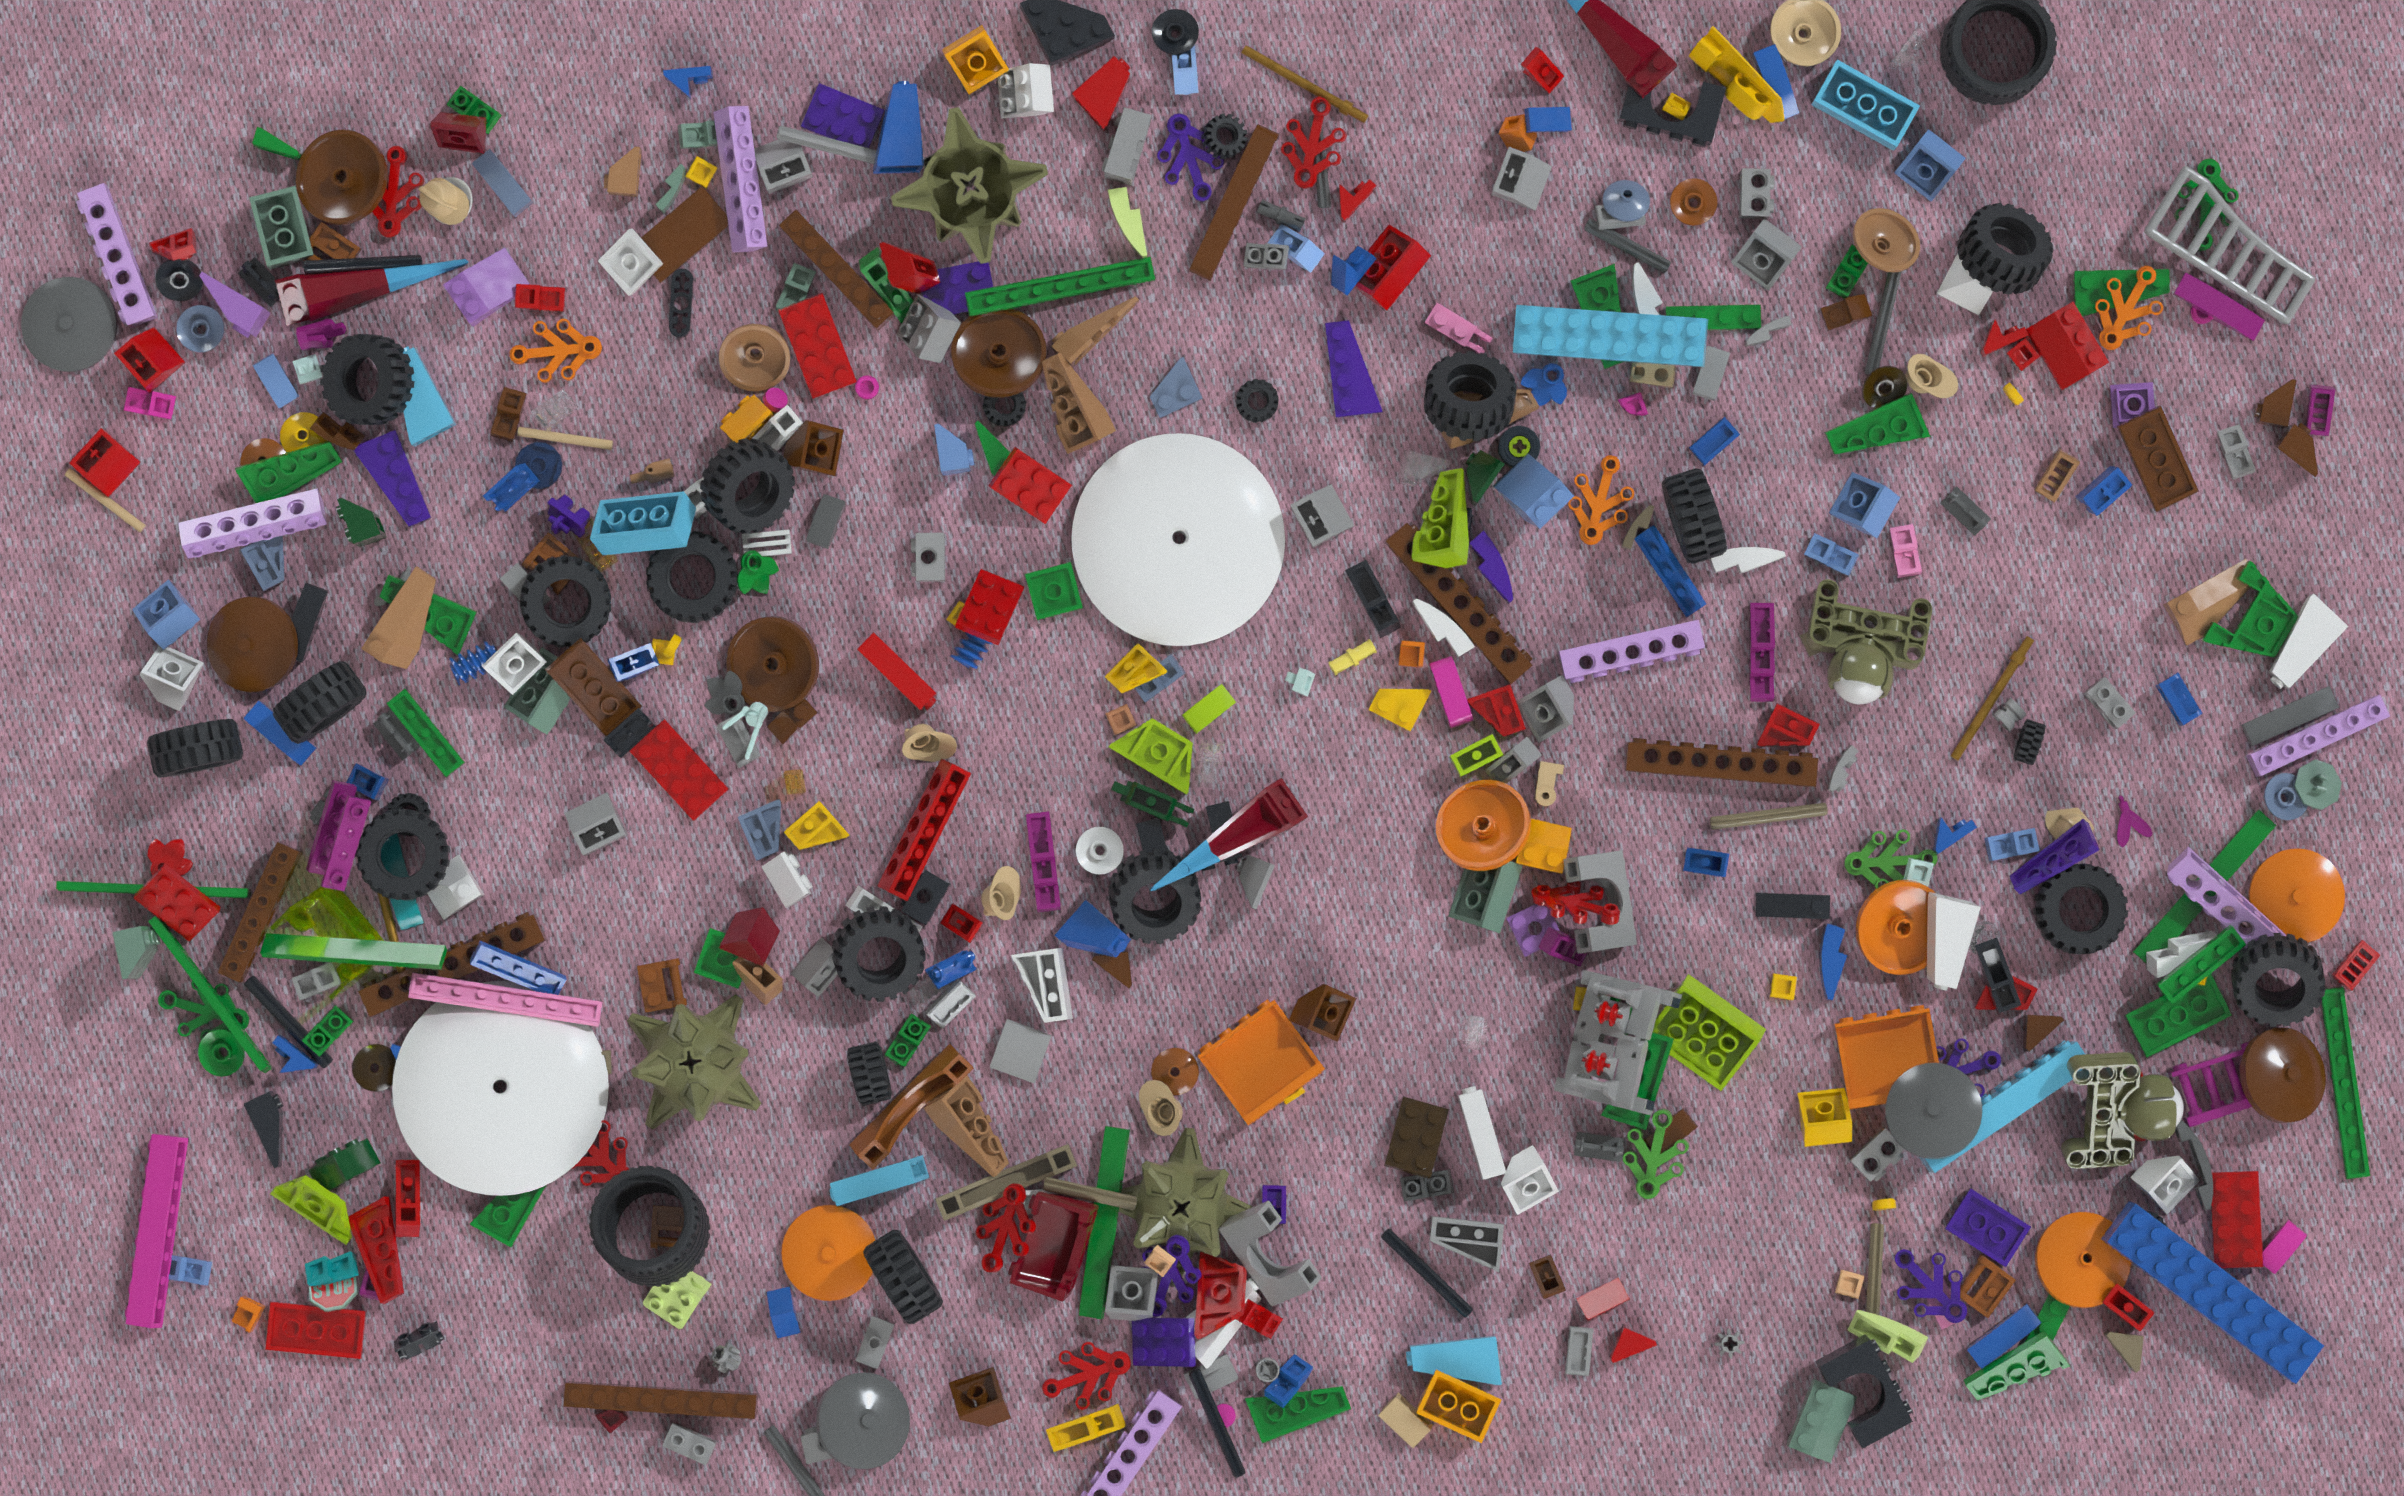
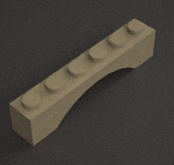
(992, 1187)

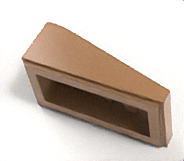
(2064, 479)

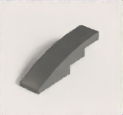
(2290, 716)

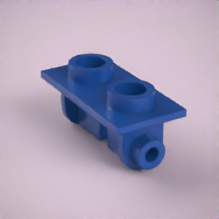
(951, 968)

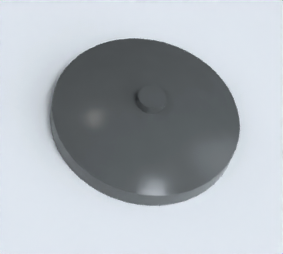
(69, 324)
(1933, 1111)
(862, 1420)

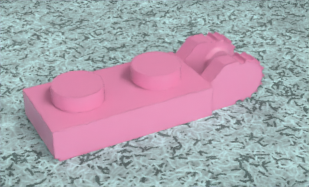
(1455, 328)

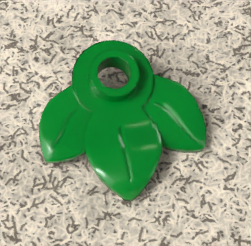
(756, 575)

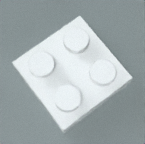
(630, 262)

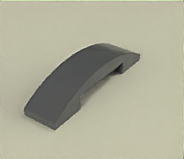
(2205, 1190)

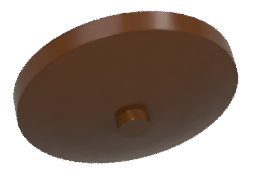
(341, 177)
(998, 353)
(252, 644)
(774, 662)
(2282, 1075)

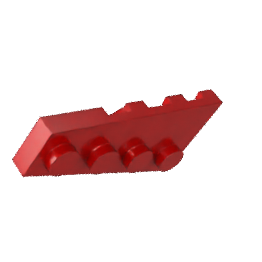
(378, 1247)

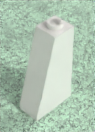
(2306, 642)
(1948, 938)
(1481, 1133)
(1210, 1346)

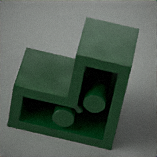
(341, 1166)

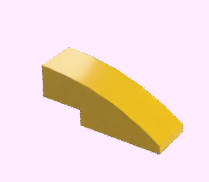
(1086, 1427)

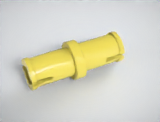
(1352, 657)

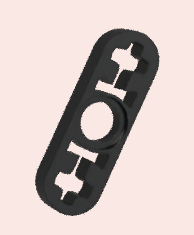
(687, 286)

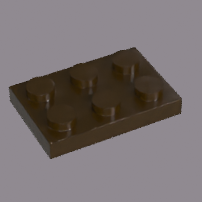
(1416, 1137)

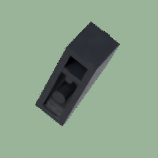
(1793, 906)
(268, 1122)

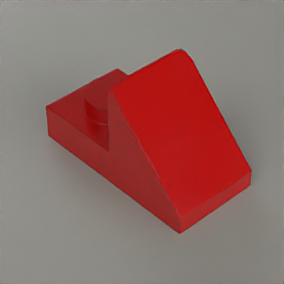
(1541, 70)
(1351, 203)
(1996, 340)

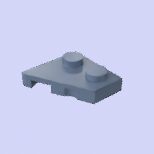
(1175, 390)
(266, 561)
(763, 829)

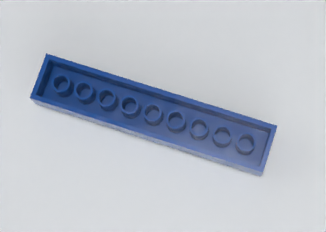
(2212, 1292)

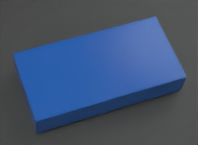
(1548, 119)
(1714, 441)

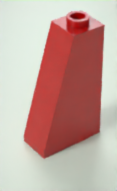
(898, 672)

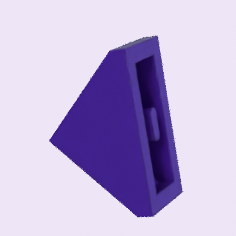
(1277, 1196)

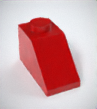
(2128, 1307)

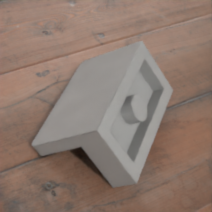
(816, 968)
(1217, 1375)

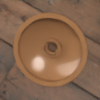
(1886, 240)
(753, 370)

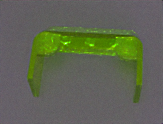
(334, 916)

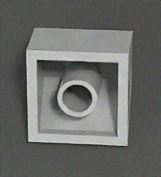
(1766, 254)

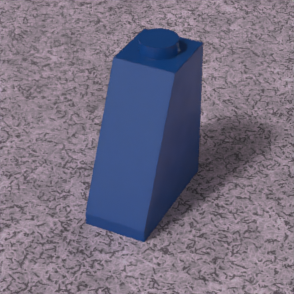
(1092, 932)

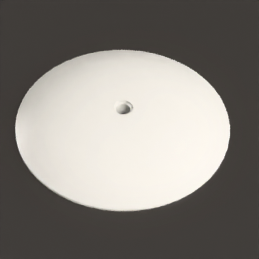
(1168, 588)
(490, 1138)

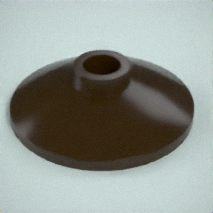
(1894, 386)
(362, 1070)

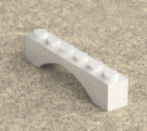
(774, 433)

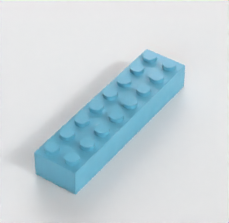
(1610, 336)
(2019, 1095)

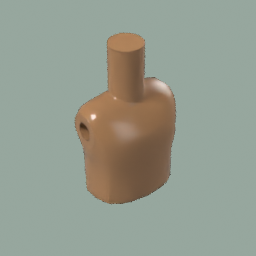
(654, 472)

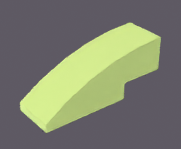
(1128, 220)
(1889, 1334)

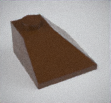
(2299, 447)
(814, 448)
(1323, 1011)
(980, 1398)

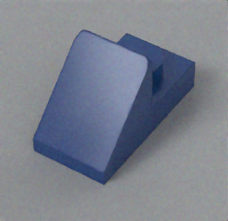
(681, 77)
(1349, 272)
(1944, 836)
(1706, 862)
(298, 1059)

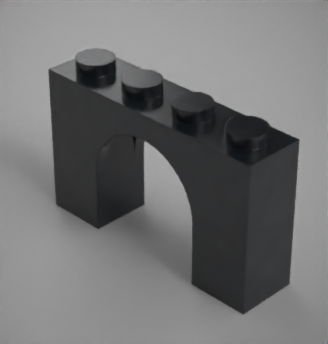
(1697, 128)
(1152, 836)
(1890, 1411)

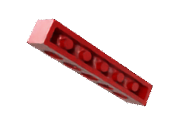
(924, 829)

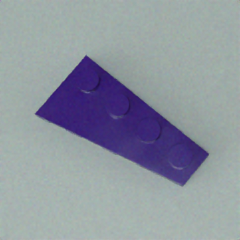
(1349, 376)
(391, 470)
(2059, 855)

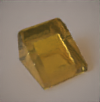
(794, 781)

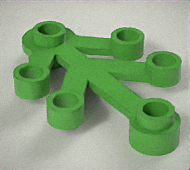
(1885, 860)
(1654, 1158)

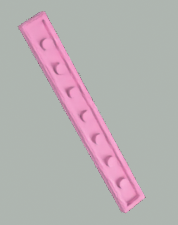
(505, 999)

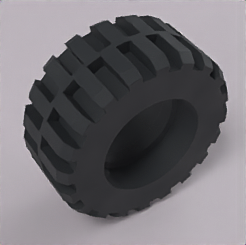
(2018, 233)
(341, 372)
(1464, 417)
(728, 471)
(1694, 516)
(565, 568)
(693, 609)
(319, 702)
(194, 748)
(435, 860)
(2112, 917)
(1154, 924)
(887, 981)
(2285, 1005)
(903, 1277)

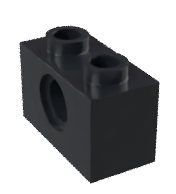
(924, 911)

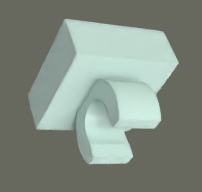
(307, 369)
(1302, 681)
(1918, 871)

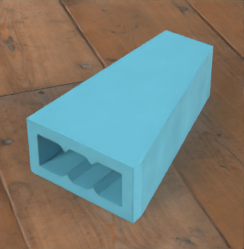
(426, 411)
(879, 1180)
(1463, 1359)

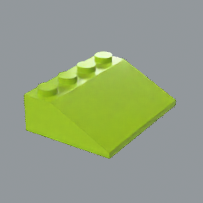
(1708, 1033)

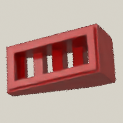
(2342, 979)

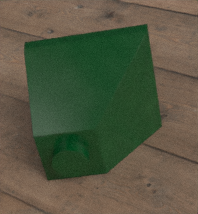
(1481, 473)

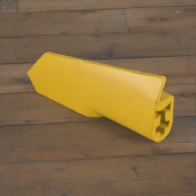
(1742, 82)

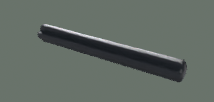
(360, 264)
(284, 1017)
(1426, 1273)
(1217, 1423)

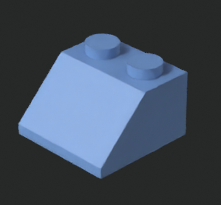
(1929, 165)
(952, 452)
(1864, 504)
(166, 614)

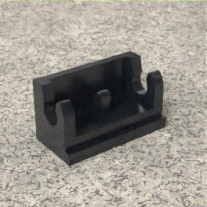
(629, 733)

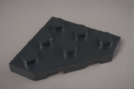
(1065, 28)

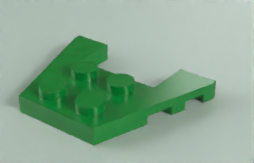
(2263, 624)

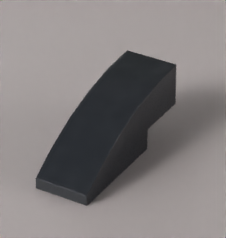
(1373, 598)
(307, 617)
(1997, 975)

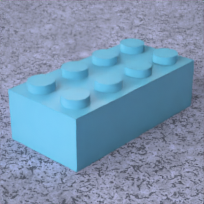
(1865, 105)
(643, 523)

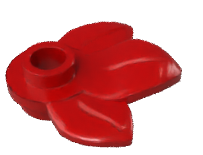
(169, 854)

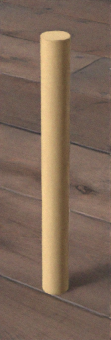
(565, 438)
(105, 500)

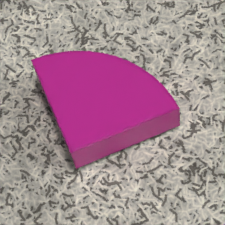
(1634, 404)

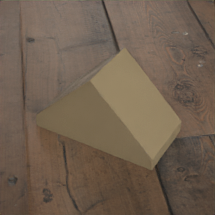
(2128, 1346)

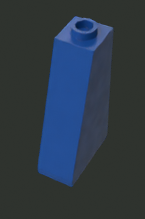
(900, 135)

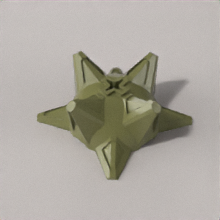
(965, 163)
(696, 1086)
(1175, 1183)

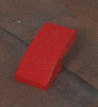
(540, 298)
(2024, 353)
(1260, 1319)

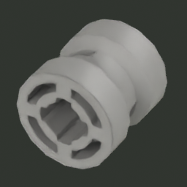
(2010, 713)
(1267, 1369)

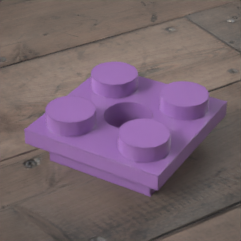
(2122, 393)
(1519, 926)

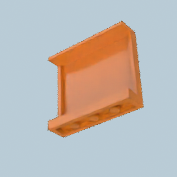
(1881, 1050)
(1260, 1061)

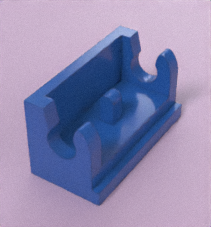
(512, 487)
(2104, 490)
(2178, 699)

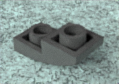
(825, 521)
(1419, 1187)

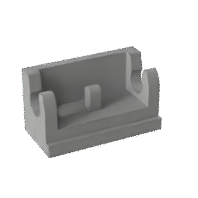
(737, 740)

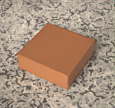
(1120, 719)

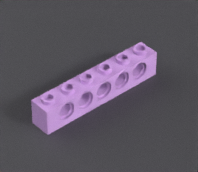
(740, 179)
(143, 310)
(252, 523)
(1688, 631)
(2318, 735)
(2191, 864)
(1155, 1401)

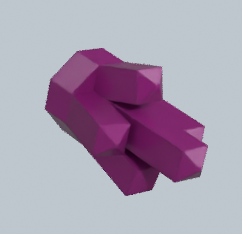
(319, 334)

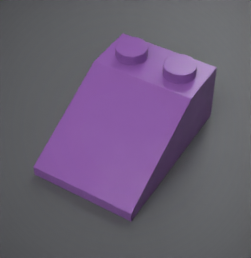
(485, 286)
(239, 310)

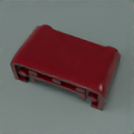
(1055, 1245)

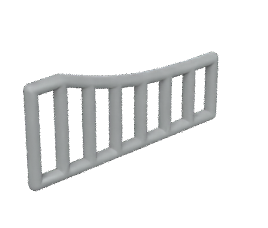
(2236, 224)

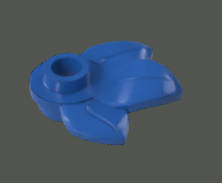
(1542, 387)

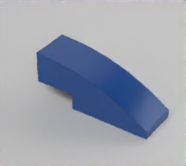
(1773, 72)
(263, 721)
(1830, 959)
(2003, 1336)

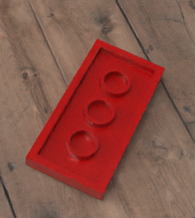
(817, 345)
(679, 770)
(2237, 1219)
(314, 1331)

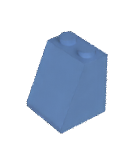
(1533, 491)

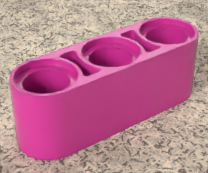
(1451, 692)

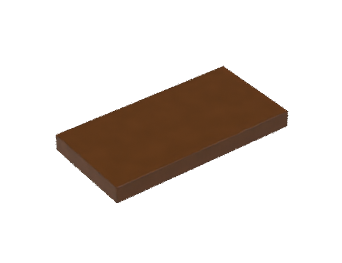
(685, 232)
(2157, 458)
(593, 687)

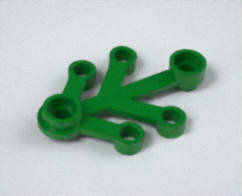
(2206, 202)
(206, 1010)

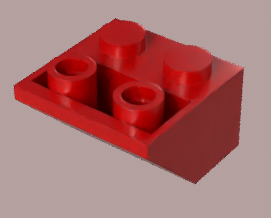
(908, 269)
(149, 358)
(105, 462)

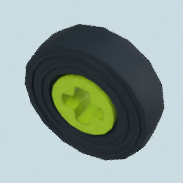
(1511, 437)

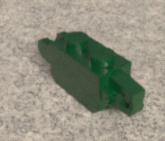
(1151, 801)

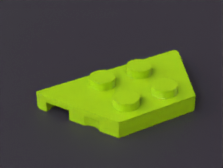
(1158, 752)
(316, 1205)

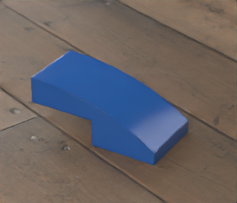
(1289, 1381)

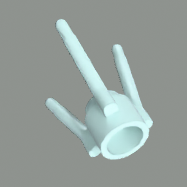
(754, 717)

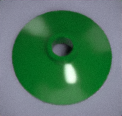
(211, 1057)

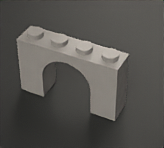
(1610, 873)
(1274, 1281)

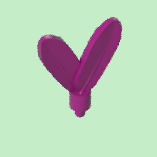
(2127, 819)

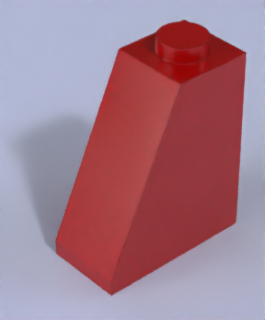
(1103, 91)

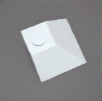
(1963, 289)
(514, 663)
(171, 676)
(456, 889)
(1527, 1180)
(2165, 1181)

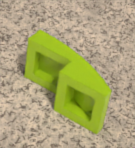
(1209, 708)

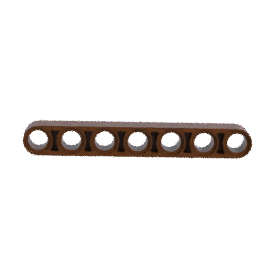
(1233, 202)

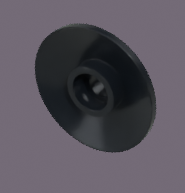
(1172, 21)
(178, 288)

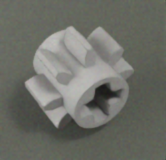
(1724, 1338)
(726, 1358)

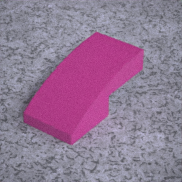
(150, 404)
(2282, 1246)

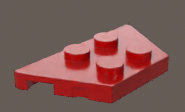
(1218, 1294)

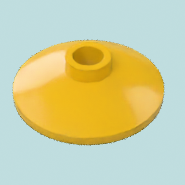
(293, 426)

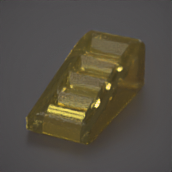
(603, 563)

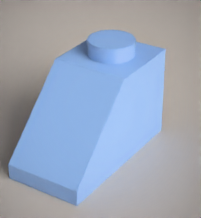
(1185, 72)
(1301, 249)

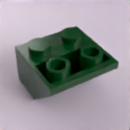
(362, 524)

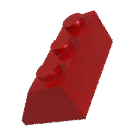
(1395, 266)
(2067, 345)

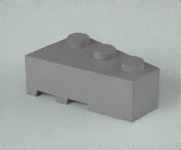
(1126, 146)
(1469, 1238)

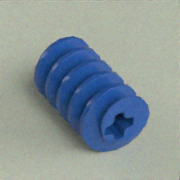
(970, 651)
(472, 663)

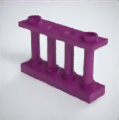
(338, 835)
(2218, 1107)

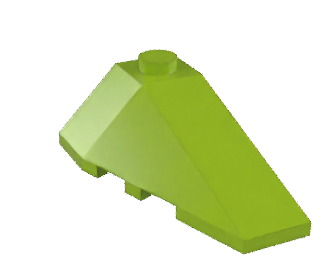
(1444, 532)

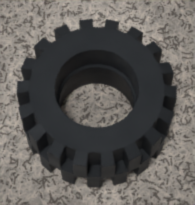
(869, 1073)

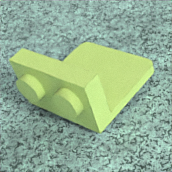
(677, 1300)

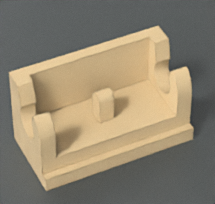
(1405, 1421)

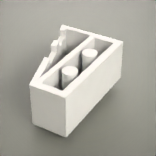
(1047, 982)

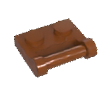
(332, 244)
(547, 548)
(654, 988)
(665, 1218)
(1991, 1290)

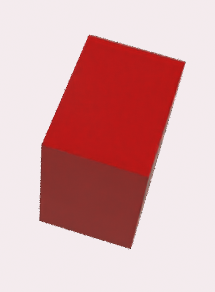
(961, 923)
(1629, 1344)

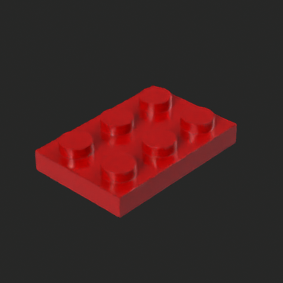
(1030, 485)
(989, 607)
(177, 902)

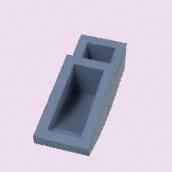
(502, 183)

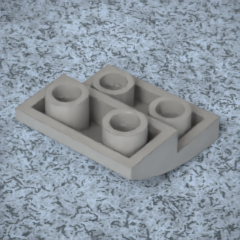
(1020, 1051)

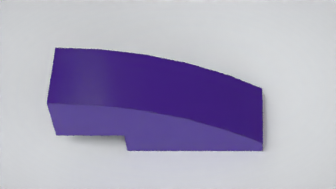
(1493, 566)

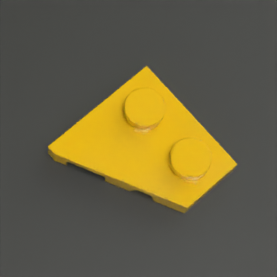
(1135, 669)
(1400, 705)
(815, 828)

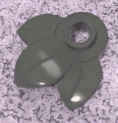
(722, 694)

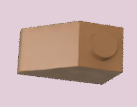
(624, 175)
(759, 979)

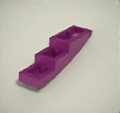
(2219, 306)
(1761, 652)
(1043, 862)

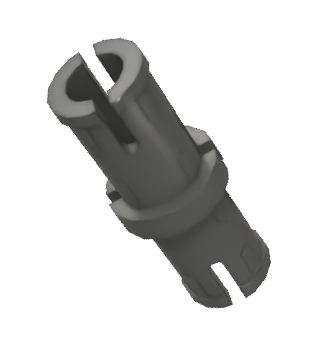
(1281, 215)

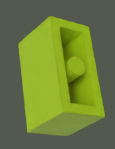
(1476, 755)

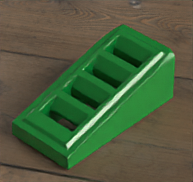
(268, 142)

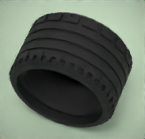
(1983, 90)
(618, 1195)

